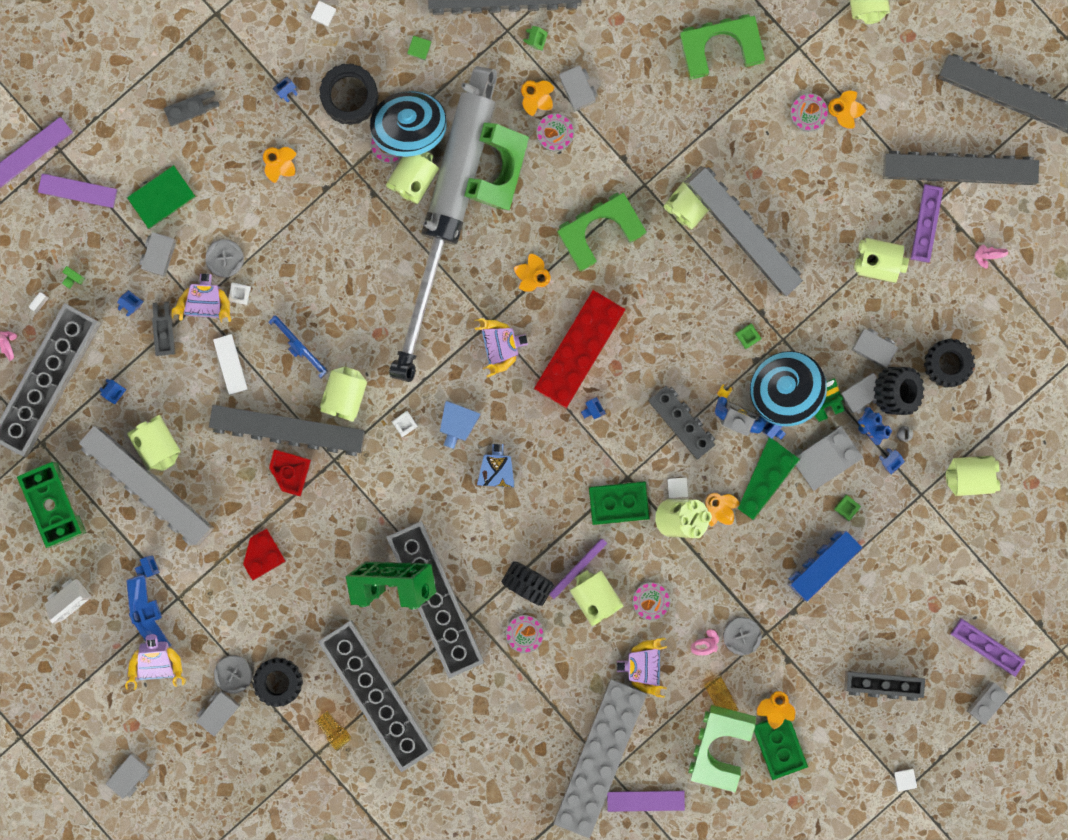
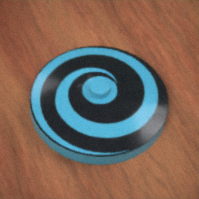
(408, 123)
(788, 388)

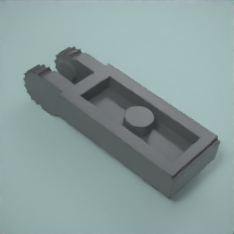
(189, 108)
(163, 331)

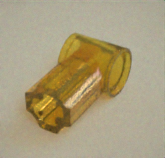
(336, 734)

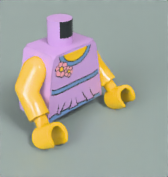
(203, 301)
(500, 344)
(154, 661)
(644, 666)

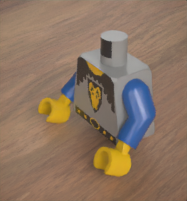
(737, 417)

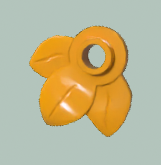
(539, 98)
(849, 109)
(281, 165)
(529, 272)
(723, 510)
(776, 712)

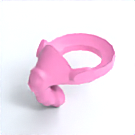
(984, 253)
(5, 345)
(710, 642)

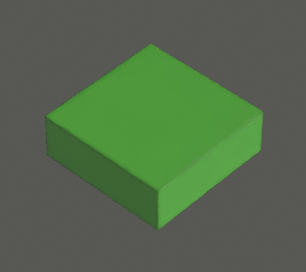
(419, 48)
(748, 336)
(847, 507)

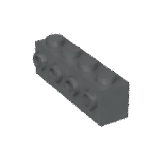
(681, 422)
(884, 684)

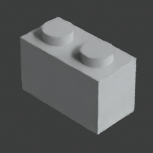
(577, 88)
(158, 254)
(875, 348)
(860, 394)
(987, 703)
(217, 713)
(128, 775)

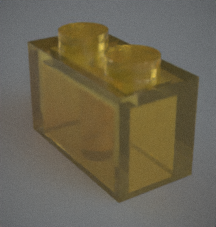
(719, 693)

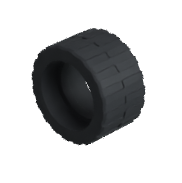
(338, 73)

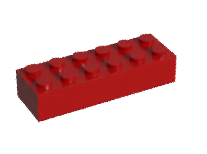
(579, 349)

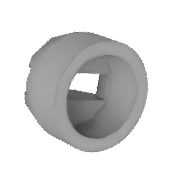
(901, 434)

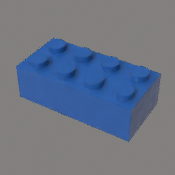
(824, 565)

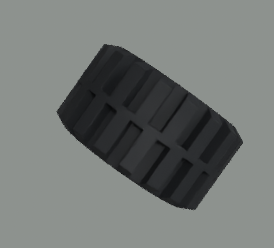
(961, 351)
(899, 390)
(527, 583)
(262, 689)

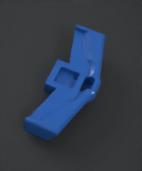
(297, 347)
(143, 613)

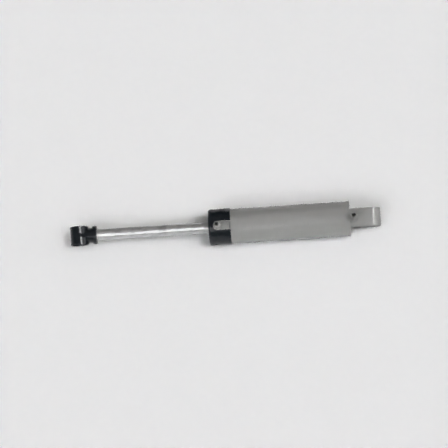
(448, 204)

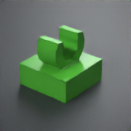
(536, 38)
(71, 278)

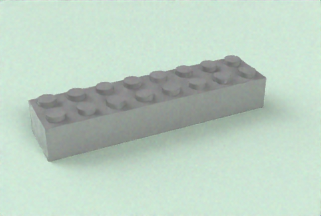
(46, 379)
(146, 485)
(442, 611)
(376, 696)
(600, 758)

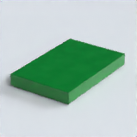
(161, 197)
(619, 503)
(780, 749)

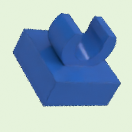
(285, 87)
(129, 302)
(112, 391)
(594, 409)
(772, 430)
(892, 462)
(148, 566)

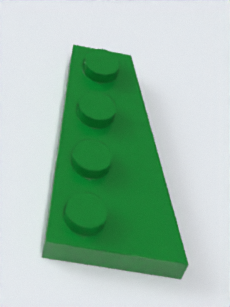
(768, 476)

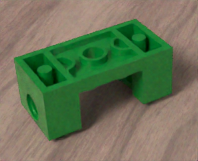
(61, 522)
(413, 582)

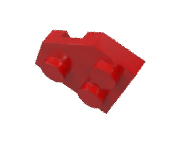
(289, 471)
(262, 555)

